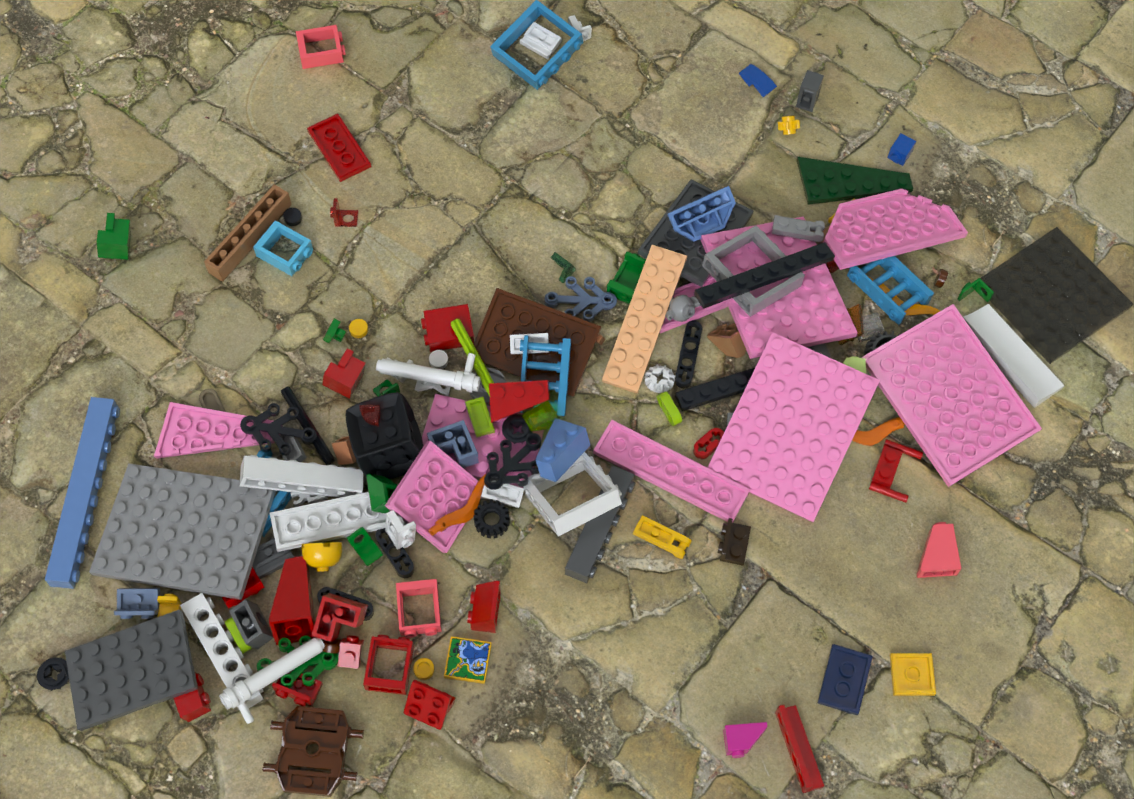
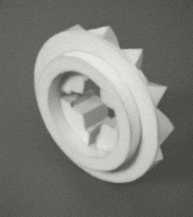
(663, 385)

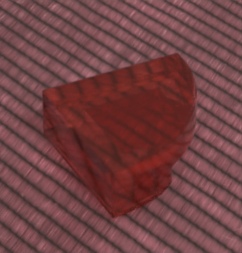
(370, 413)

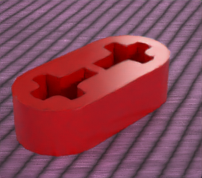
(706, 440)

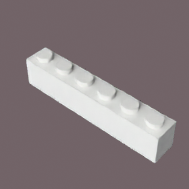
(300, 477)

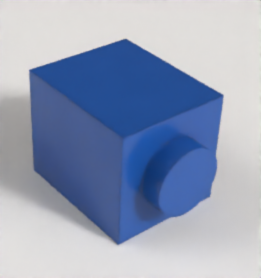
(901, 149)

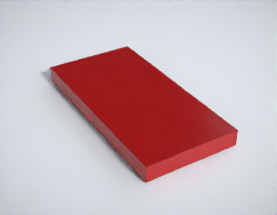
(339, 147)

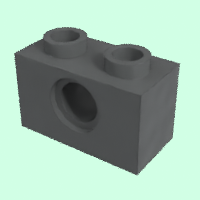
(809, 91)
(251, 624)

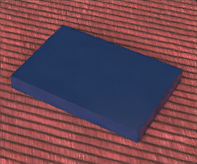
(845, 679)

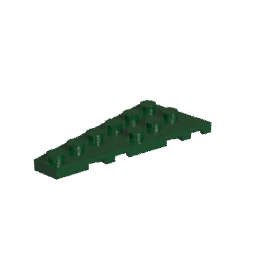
(836, 181)

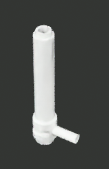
(458, 380)
(244, 689)

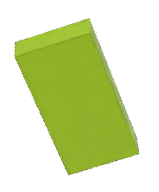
(479, 416)

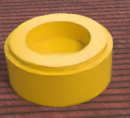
(358, 328)
(423, 668)

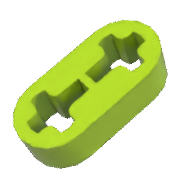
(669, 408)
(236, 635)

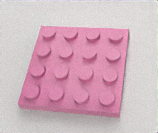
(430, 491)

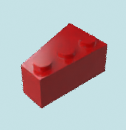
(515, 397)

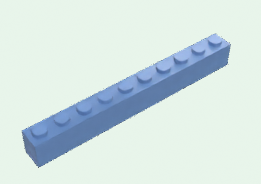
(82, 493)

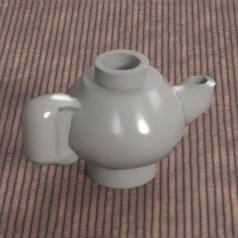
(682, 308)

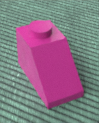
(742, 737)

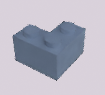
(456, 440)

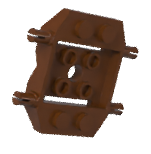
(329, 756)

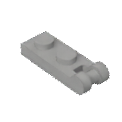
(798, 228)

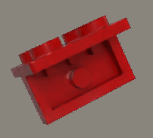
(428, 704)

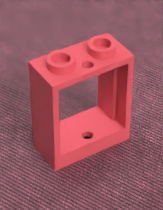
(324, 57)
(412, 589)

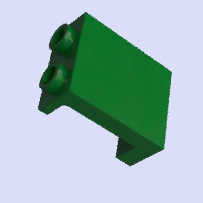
(627, 277)

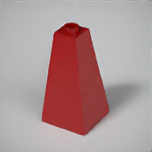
(293, 606)

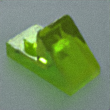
(540, 417)

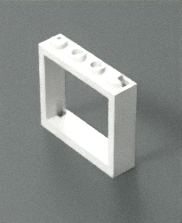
(583, 512)

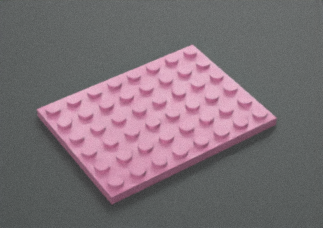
(805, 316)
(951, 395)
(793, 426)

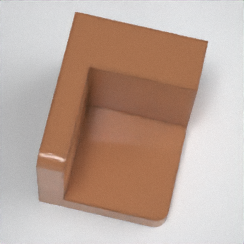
(343, 451)

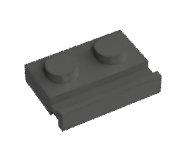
(268, 559)

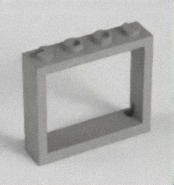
(747, 301)

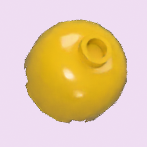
(322, 555)

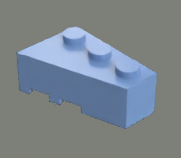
(561, 449)

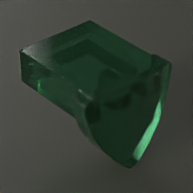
(568, 268)

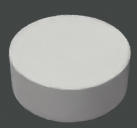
(438, 359)

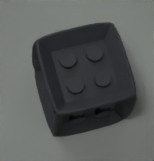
(393, 444)

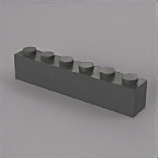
(598, 531)

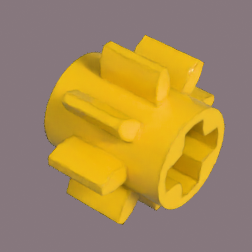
(788, 125)

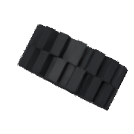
(491, 530)

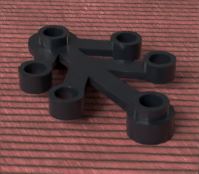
(276, 428)
(512, 464)

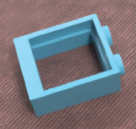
(268, 240)

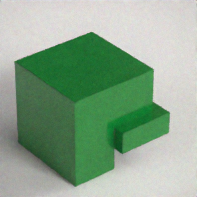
(115, 241)

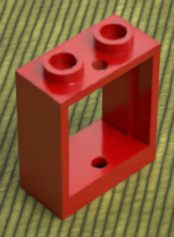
(388, 685)

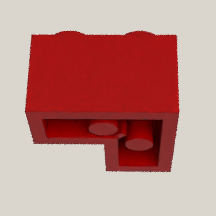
(334, 612)

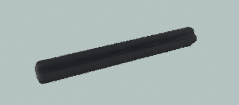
(305, 422)

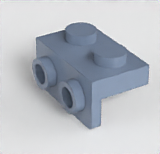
(137, 602)

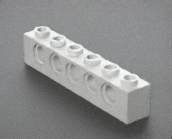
(194, 610)

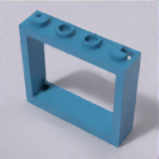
(517, 29)

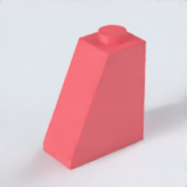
(940, 553)

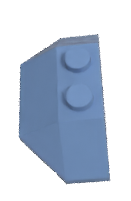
(703, 214)

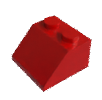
(485, 607)

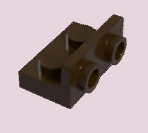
(735, 542)

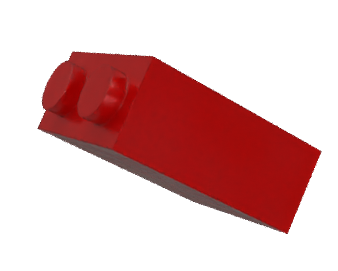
(439, 330)

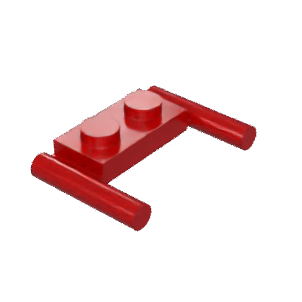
(887, 468)

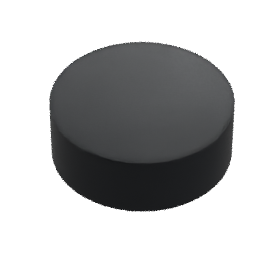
(292, 216)

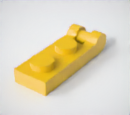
(661, 536)

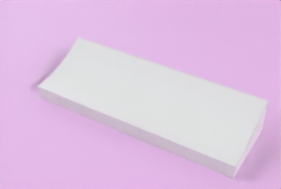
(1013, 356)

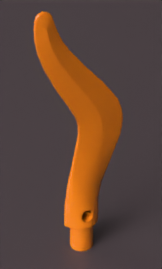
(879, 433)
(461, 515)

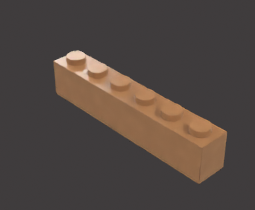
(247, 233)

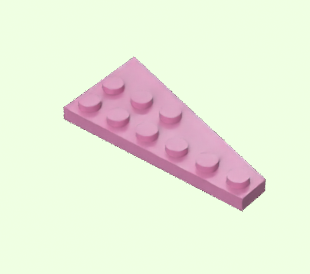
(202, 430)

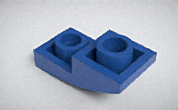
(758, 78)

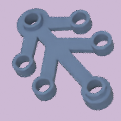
(583, 299)

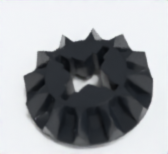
(515, 421)
(45, 671)

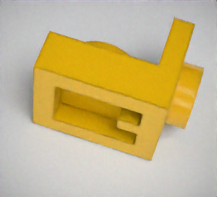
(168, 604)

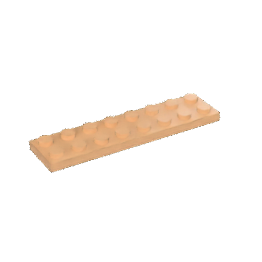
(644, 319)

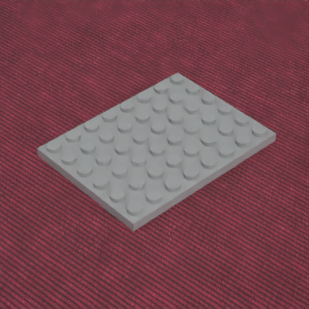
(183, 531)

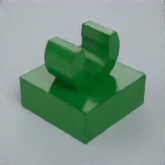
(334, 332)

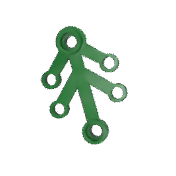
(318, 660)

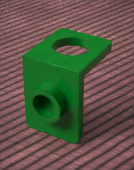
(976, 285)
(391, 388)
(366, 547)

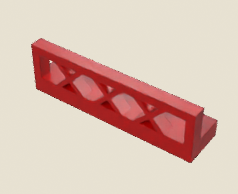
(799, 748)

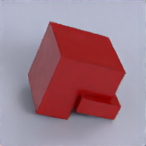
(344, 376)

